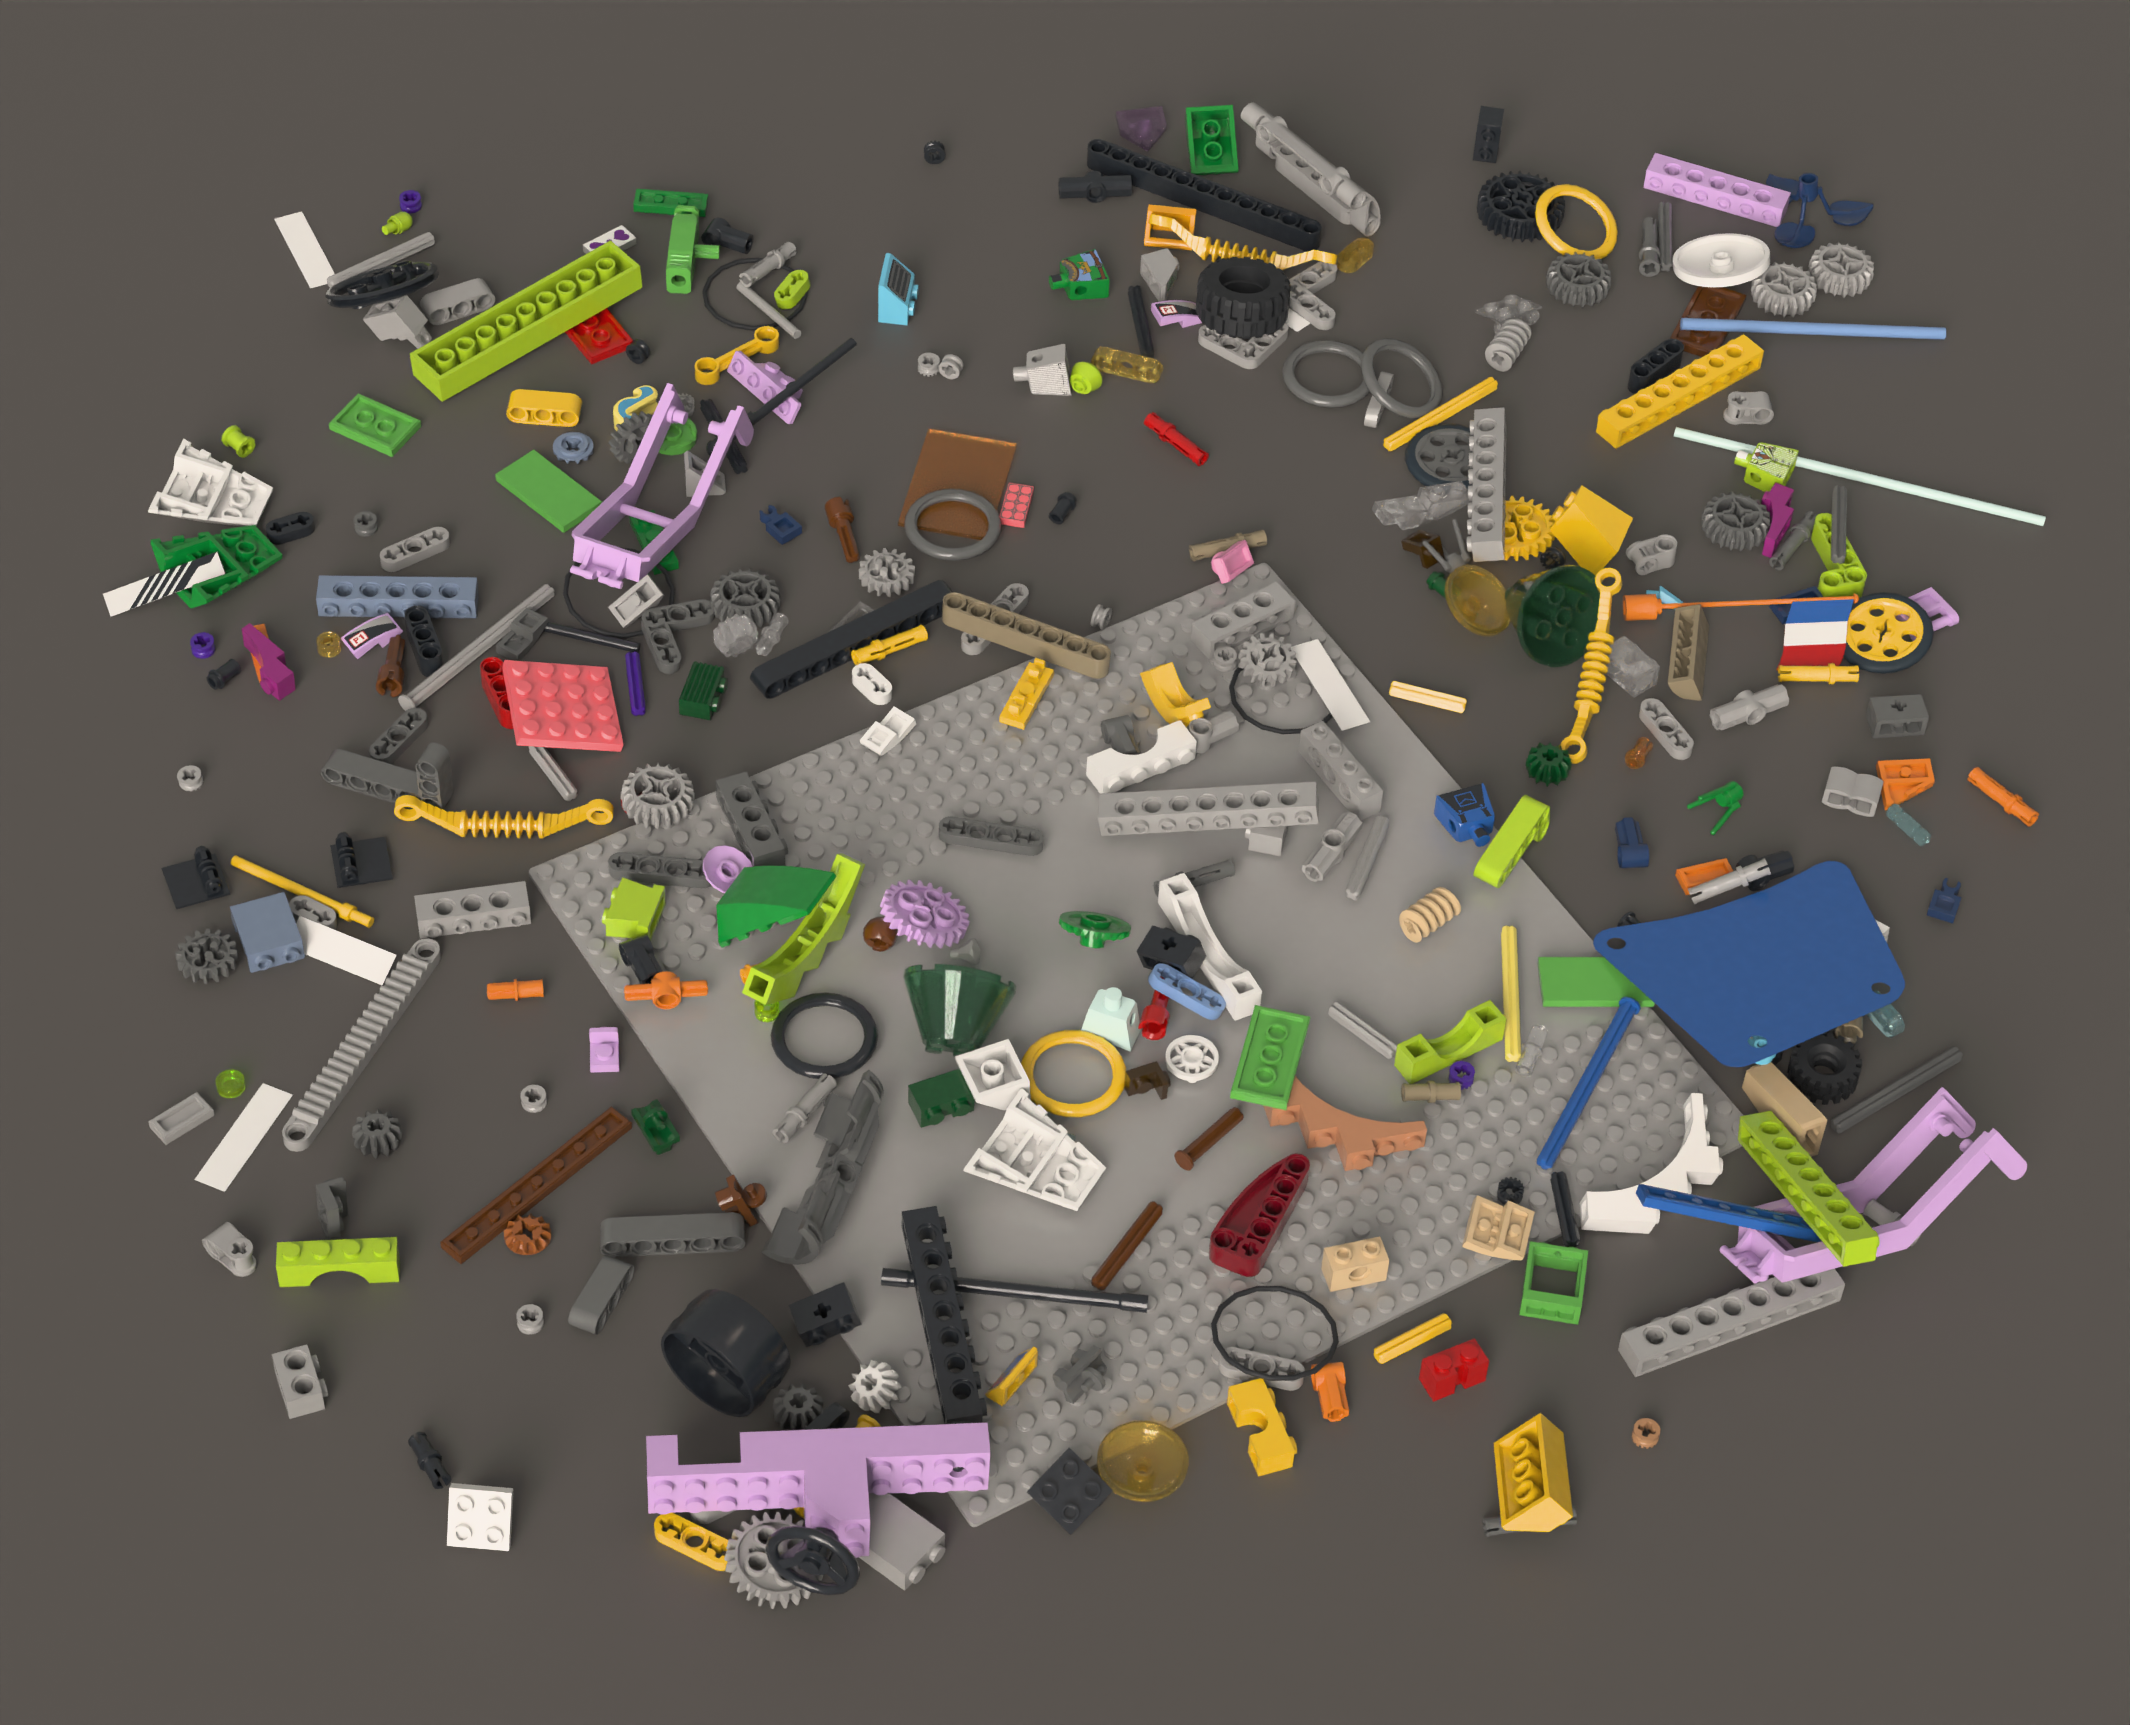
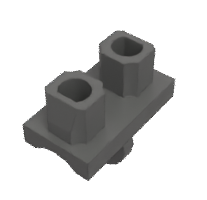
(1084, 1375)

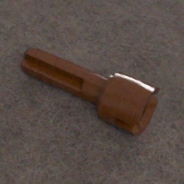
(840, 517)
(391, 674)

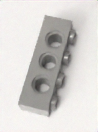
(1242, 619)
(1340, 770)
(472, 909)

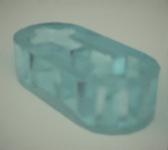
(1887, 1020)

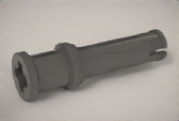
(1649, 253)

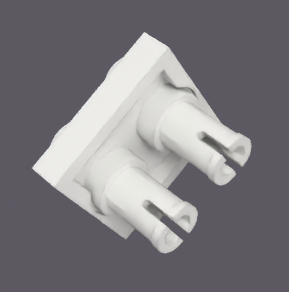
(480, 1517)

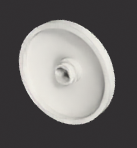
(1721, 260)

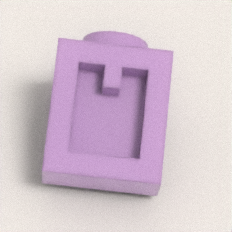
(604, 1049)

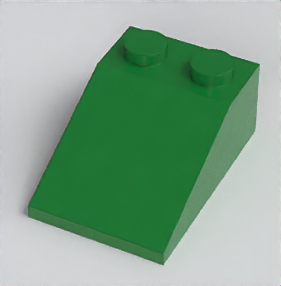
(1211, 139)

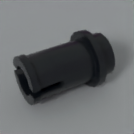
(1065, 503)
(219, 677)

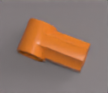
(1330, 1384)

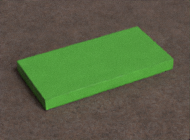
(548, 490)
(1585, 983)
(1270, 1057)

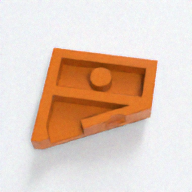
(1904, 779)

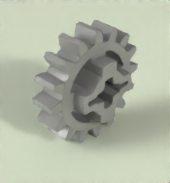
(1267, 659)

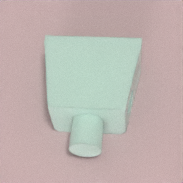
(1113, 1018)

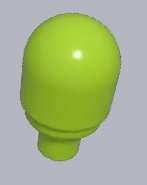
(398, 223)

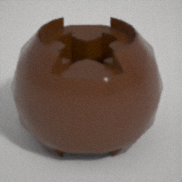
(879, 935)

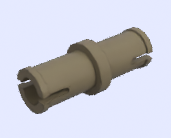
(1430, 1091)

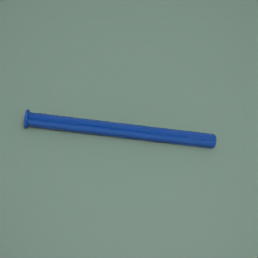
(1627, 1009)

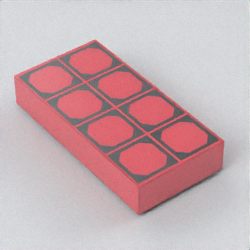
(1016, 505)

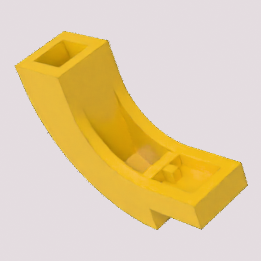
(1170, 697)

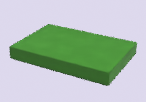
(375, 425)

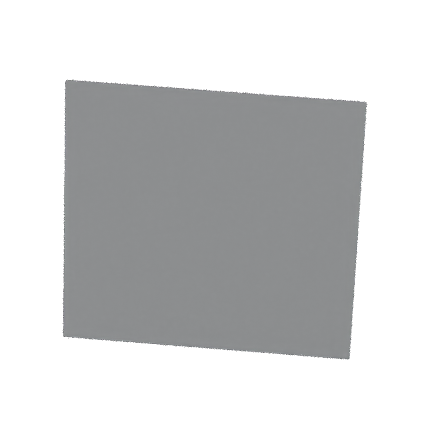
(1290, 933)

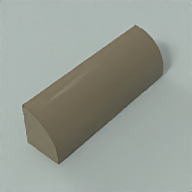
(1688, 652)

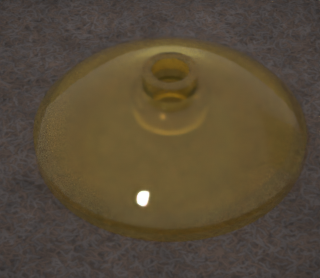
(1477, 600)
(1145, 1448)

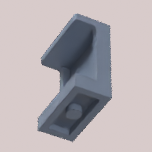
(267, 932)

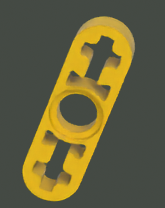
(686, 1530)

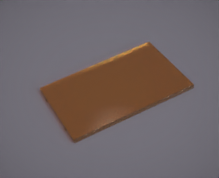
(958, 463)

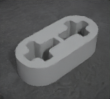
(315, 911)

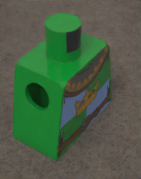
(1082, 277)

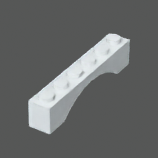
(1185, 912)

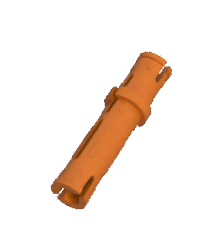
(2011, 803)

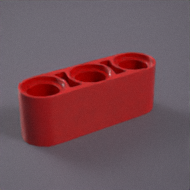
(495, 689)

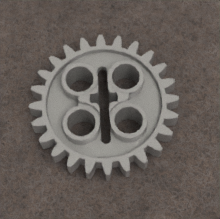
(767, 1582)

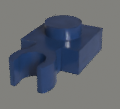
(781, 526)
(1945, 902)

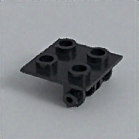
(360, 861)
(196, 879)
(1069, 1491)

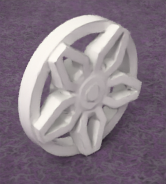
(1192, 1058)

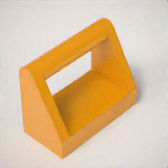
(1184, 216)

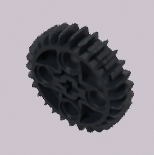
(1510, 202)

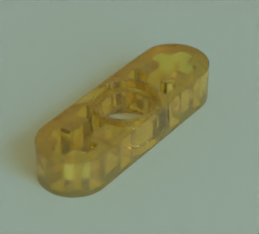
(1145, 363)

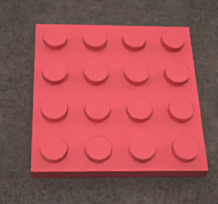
(562, 706)

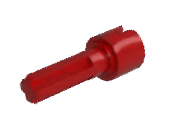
(1155, 1017)

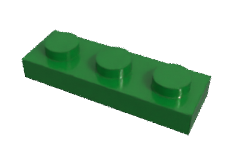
(666, 201)
(646, 533)

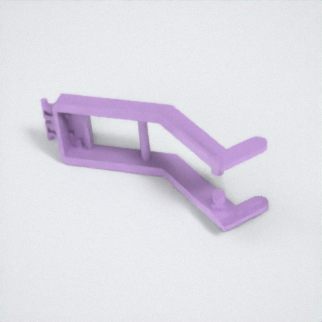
(614, 563)
(1768, 1253)

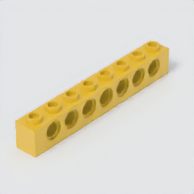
(1679, 391)

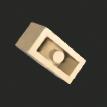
(1355, 1264)

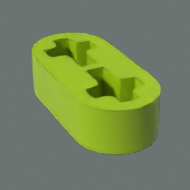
(792, 289)

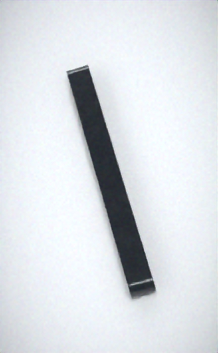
(1205, 195)

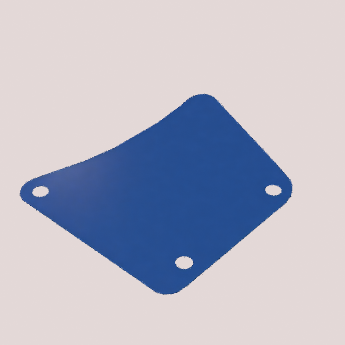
(1763, 964)

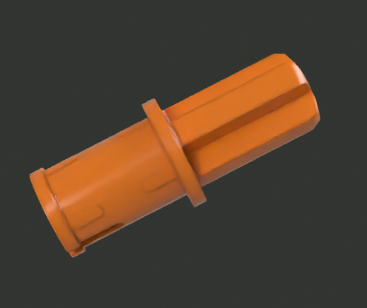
(515, 989)

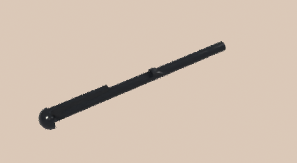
(793, 387)

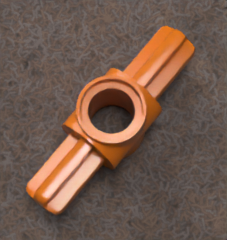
(666, 990)

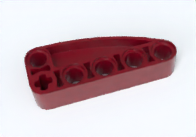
(1258, 1217)

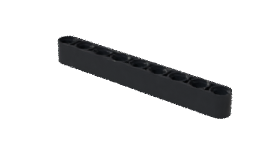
(836, 646)

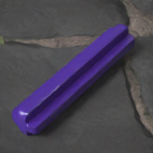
(635, 683)

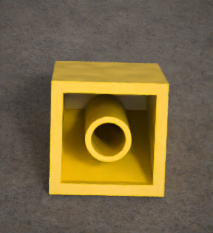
(1590, 528)

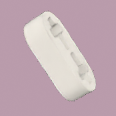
(875, 682)

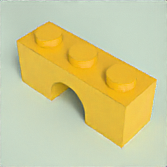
(1255, 1405)

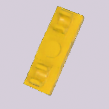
(1027, 694)

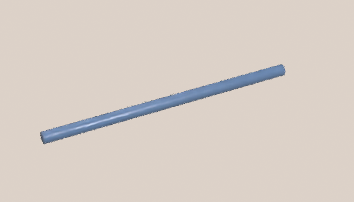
(1810, 328)

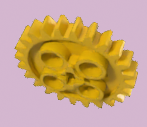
(1530, 525)

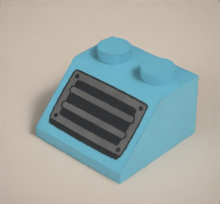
(896, 292)

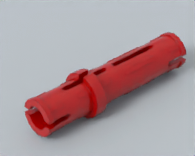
(1168, 433)

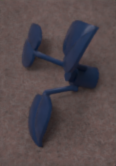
(1797, 235)

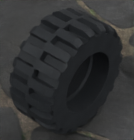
(1243, 297)

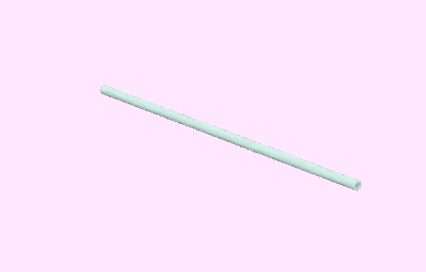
(1872, 479)

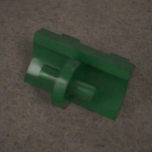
(656, 1127)

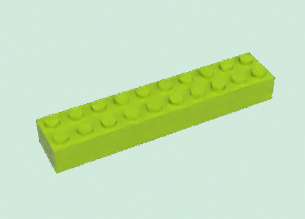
(526, 320)

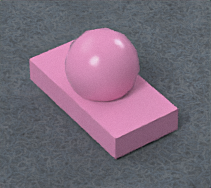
(1232, 561)

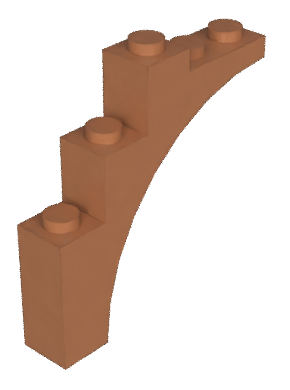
(1354, 1136)

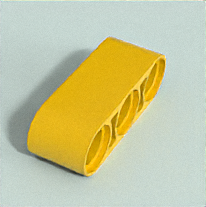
(544, 408)

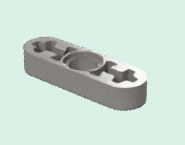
(1374, 408)
(431, 541)
(1666, 739)
(1283, 1364)

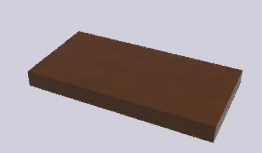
(1708, 304)

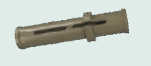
(1210, 548)

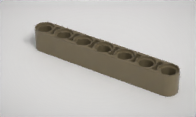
(1026, 635)

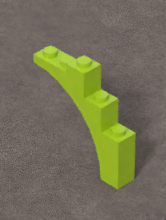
(782, 972)

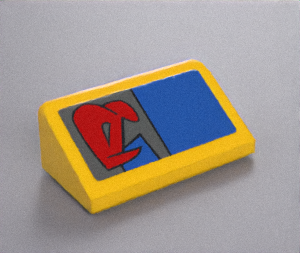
(1013, 1376)

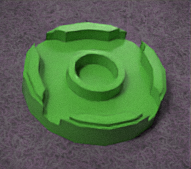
(679, 438)

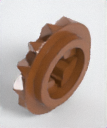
(519, 1242)

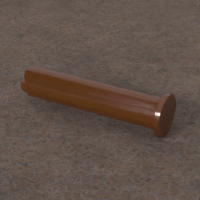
(1207, 1139)

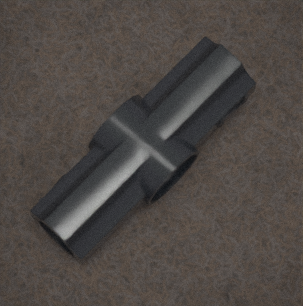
(1095, 186)

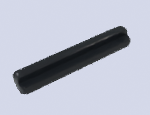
(1565, 1209)

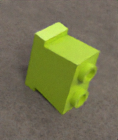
(634, 910)

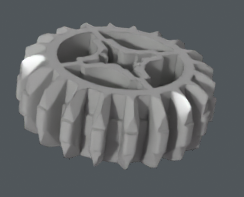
(1841, 269)
(1784, 290)
(658, 789)

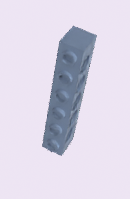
(395, 594)

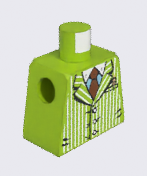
(1767, 465)

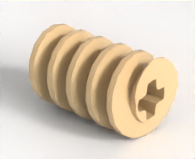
(1429, 914)

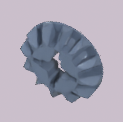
(573, 440)

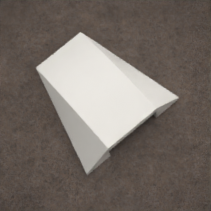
(210, 491)
(1037, 1157)

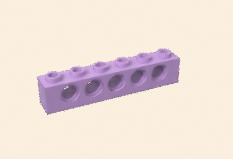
(1717, 190)

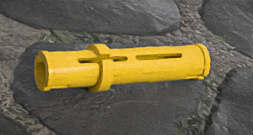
(879, 649)
(1819, 673)

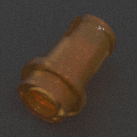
(1636, 757)

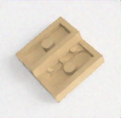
(1498, 1229)

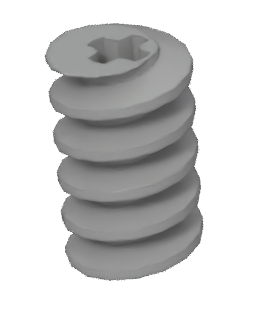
(1507, 344)

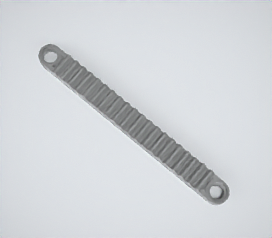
(360, 1045)

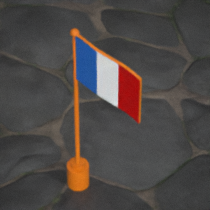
(1812, 633)

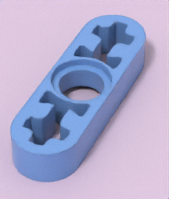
(1198, 990)

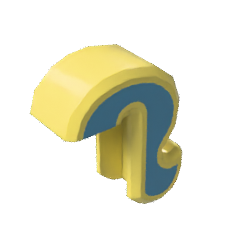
(643, 400)

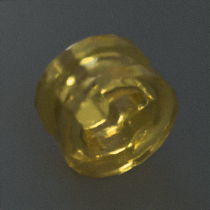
(326, 638)

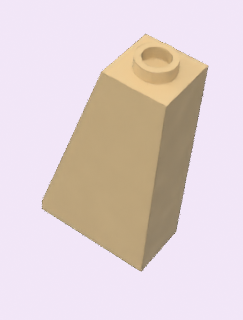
(1774, 1092)

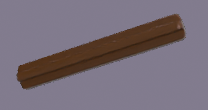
(1126, 1246)

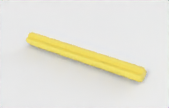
(1511, 993)

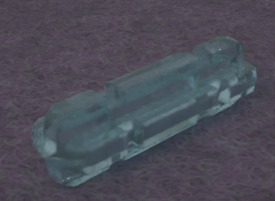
(1908, 824)

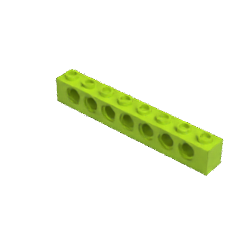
(1808, 1188)

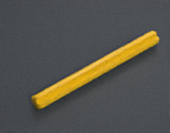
(1440, 413)

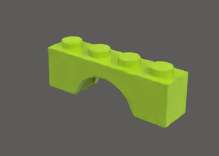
(1476, 1031)
(371, 1258)

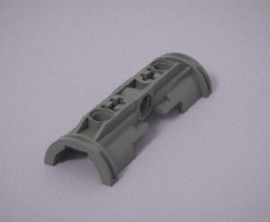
(848, 1133)

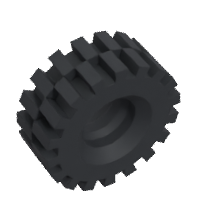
(1829, 1053)

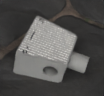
(1046, 371)

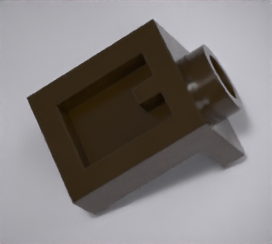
(1414, 544)
(1146, 1078)

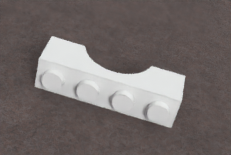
(1113, 770)

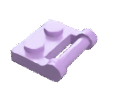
(1933, 605)

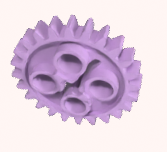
(924, 914)

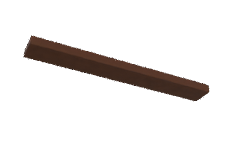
(536, 1185)

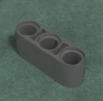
(601, 1294)

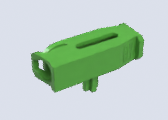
(685, 249)

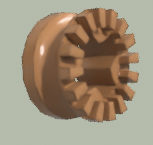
(1653, 1437)

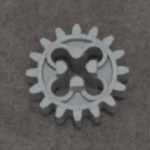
(896, 567)

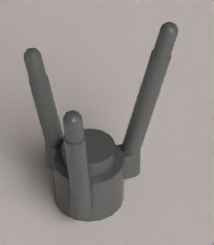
(1453, 560)

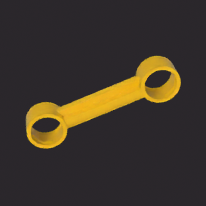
(750, 348)

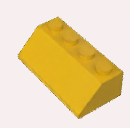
(1533, 1477)

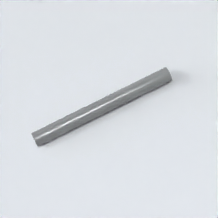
(769, 310)

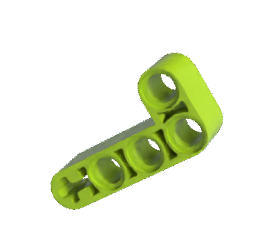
(1840, 578)
(1525, 823)

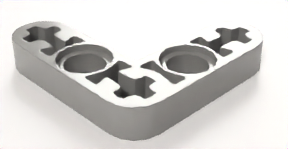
(1320, 314)
(1243, 350)

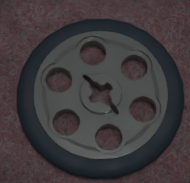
(1421, 446)

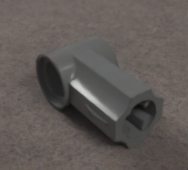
(1120, 735)

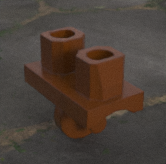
(741, 1200)

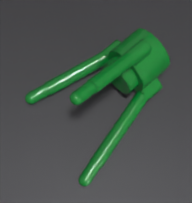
(1727, 796)

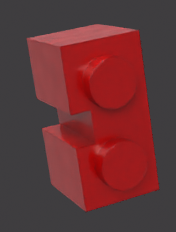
(1454, 1366)

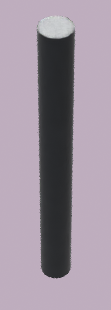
(592, 637)

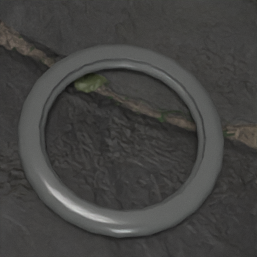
(1416, 356)
(1314, 398)
(952, 554)

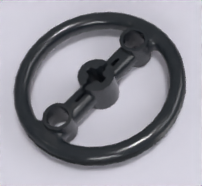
(382, 284)

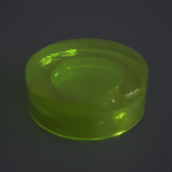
(230, 1083)

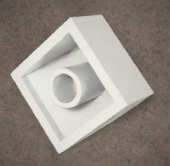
(994, 1074)

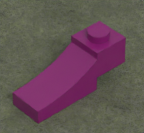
(1778, 505)
(274, 674)

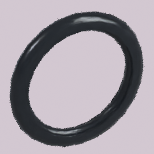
(816, 1000)

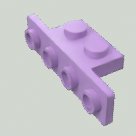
(765, 382)

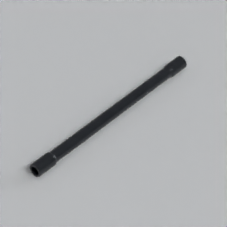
(1121, 1301)

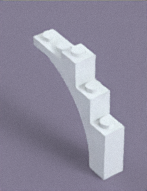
(1693, 1165)

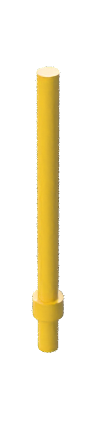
(346, 911)

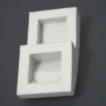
(887, 734)

